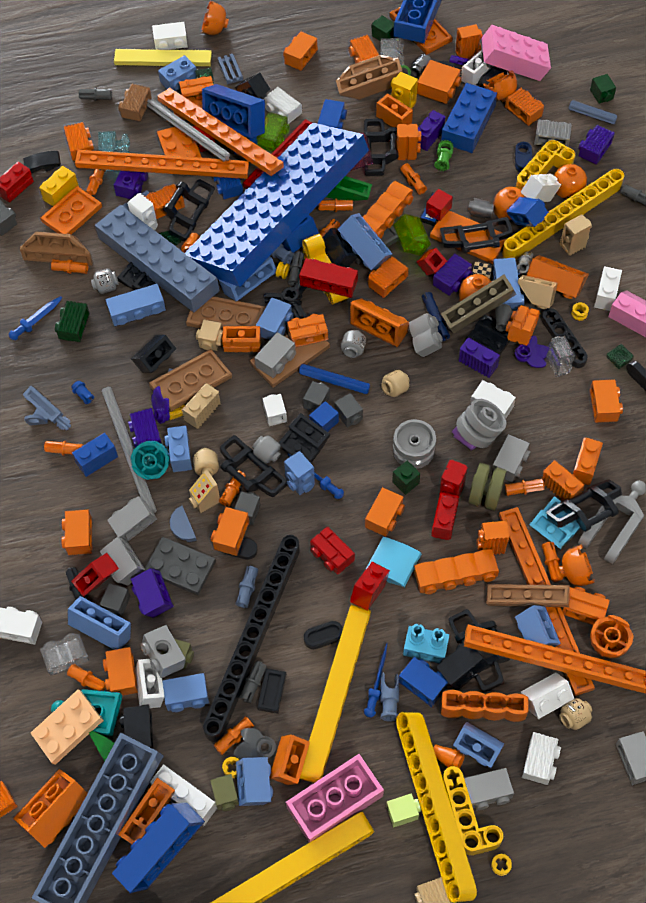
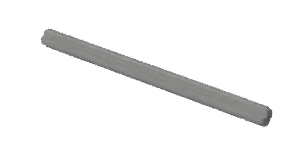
(188, 130)
(126, 444)

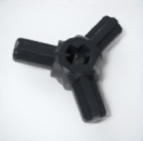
(291, 296)

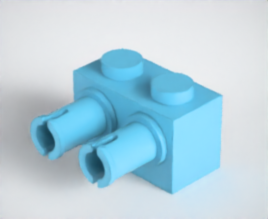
(426, 643)

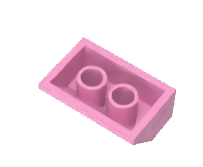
(630, 312)

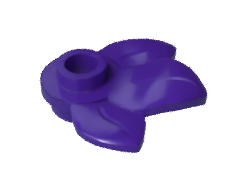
(534, 353)
(160, 406)

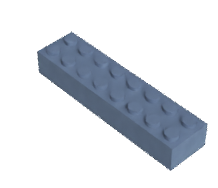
(157, 258)
(98, 822)

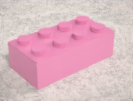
(515, 53)
(335, 798)

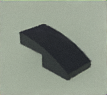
(47, 160)

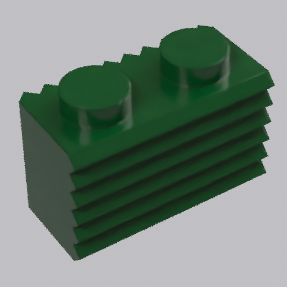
(72, 321)

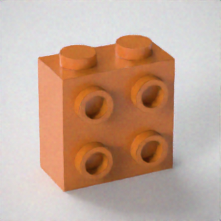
(439, 81)

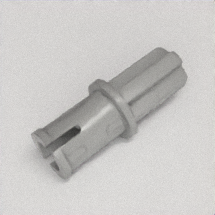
(525, 262)

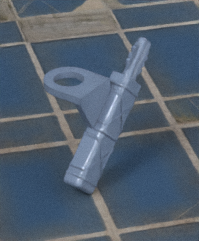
(45, 410)

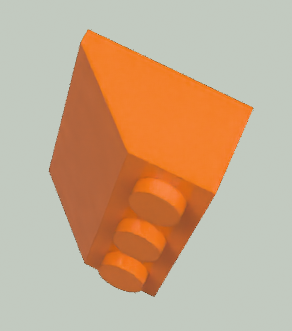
(569, 279)
(378, 321)
(51, 808)

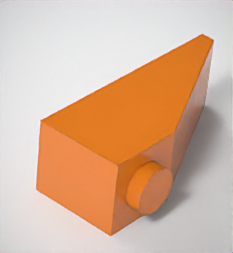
(147, 811)

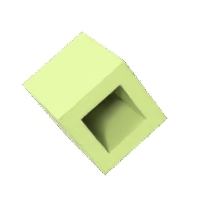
(403, 810)

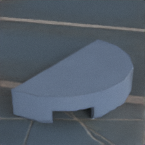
(181, 526)

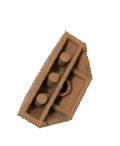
(368, 77)
(49, 246)

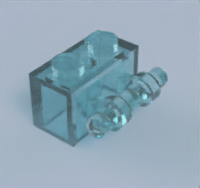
(108, 142)

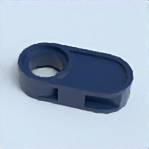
(521, 158)

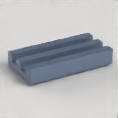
(227, 60)

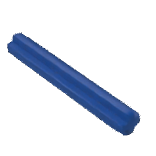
(334, 378)

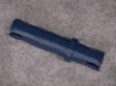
(434, 311)

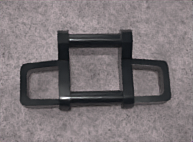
(383, 136)
(189, 194)
(494, 240)
(231, 464)
(575, 513)
(493, 660)

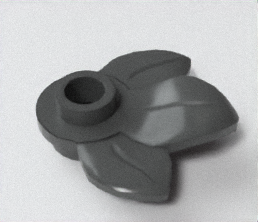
(252, 745)

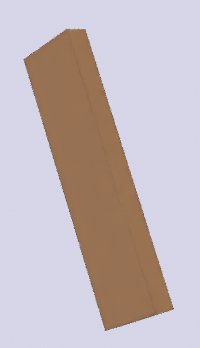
(528, 595)

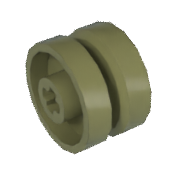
(486, 486)

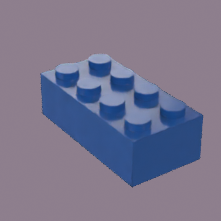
(415, 19)
(235, 109)
(469, 117)
(158, 846)

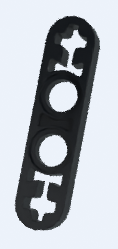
(560, 323)

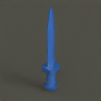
(26, 325)
(325, 484)
(374, 694)

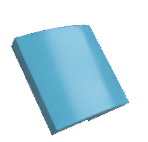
(559, 536)
(397, 558)

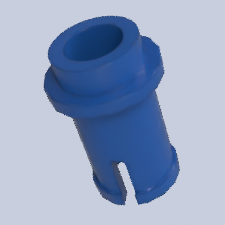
(80, 389)

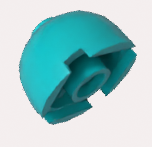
(150, 460)

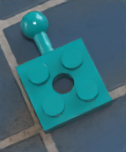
(109, 704)

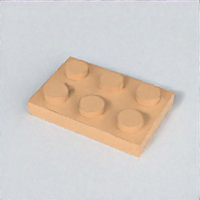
(66, 726)

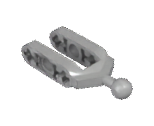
(627, 505)

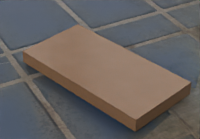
(226, 312)
(303, 355)
(187, 379)

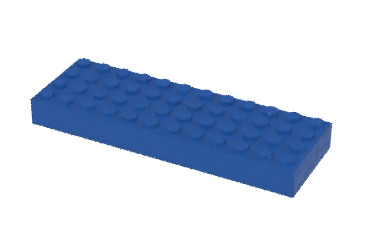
(277, 203)

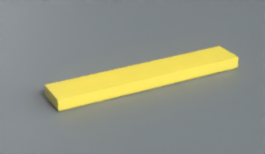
(160, 57)

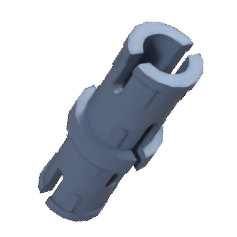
(247, 587)

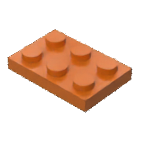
(177, 143)
(71, 211)

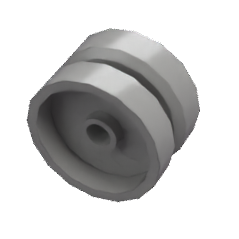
(481, 423)
(414, 442)

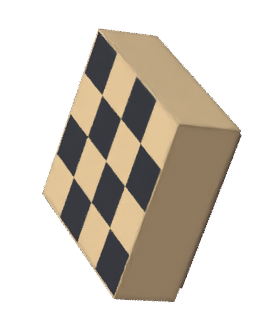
(482, 268)

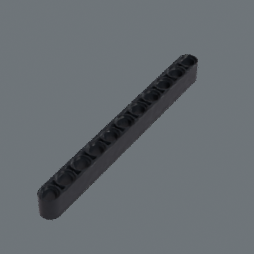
(251, 644)

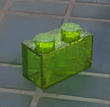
(275, 129)
(412, 234)

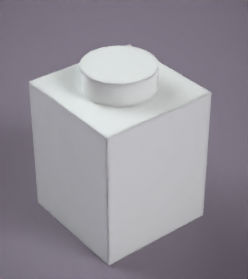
(274, 409)

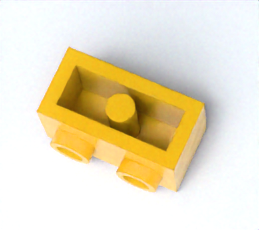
(405, 89)
(58, 185)

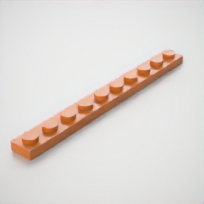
(221, 132)
(162, 164)
(535, 575)
(555, 658)

